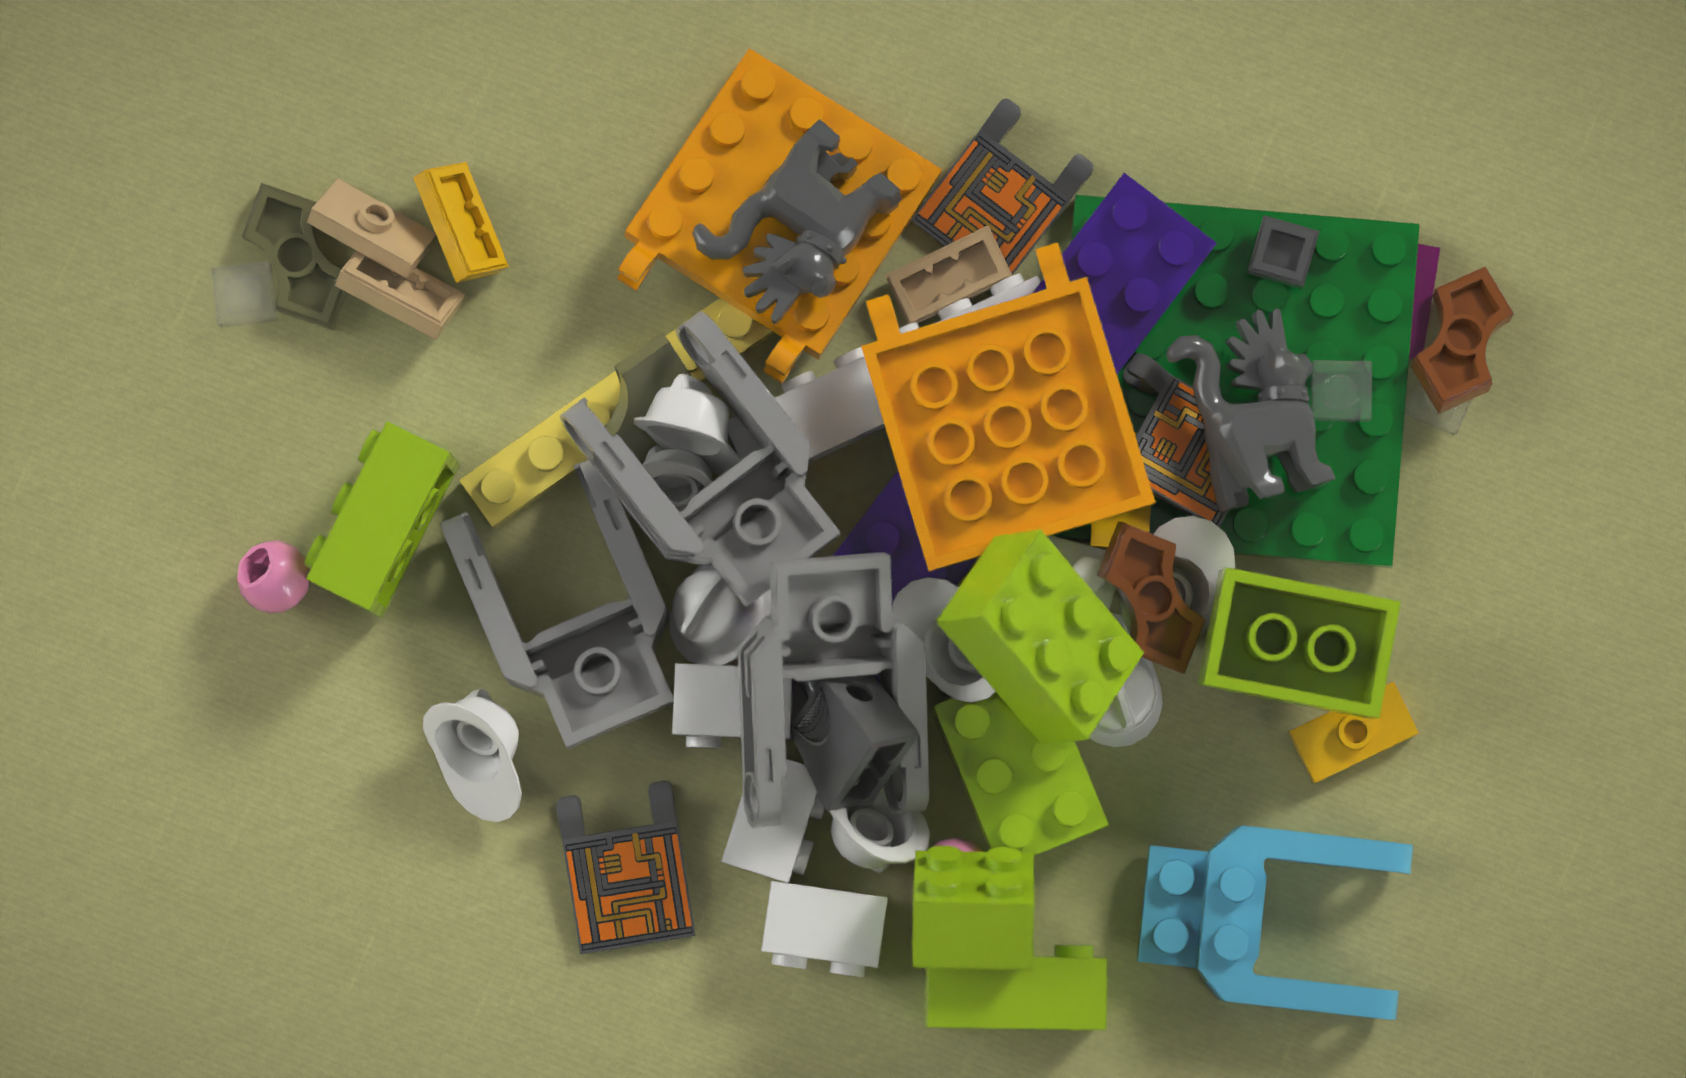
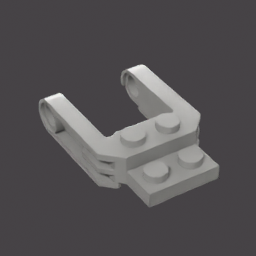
(749, 512)
(827, 623)
(596, 666)

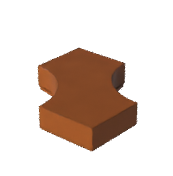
(1455, 363)
(1142, 573)

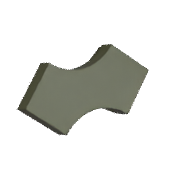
(303, 273)
(640, 379)

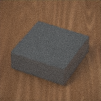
(1282, 252)

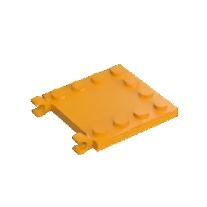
(731, 158)
(1006, 418)

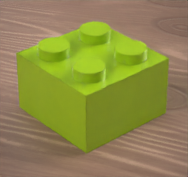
(973, 909)

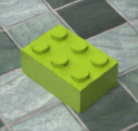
(381, 518)
(1040, 637)
(1299, 643)
(1017, 787)
(1058, 994)

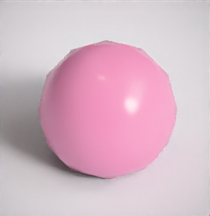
(273, 576)

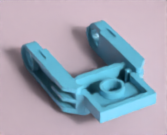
(1209, 914)

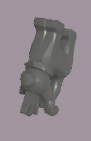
(813, 208)
(1249, 433)

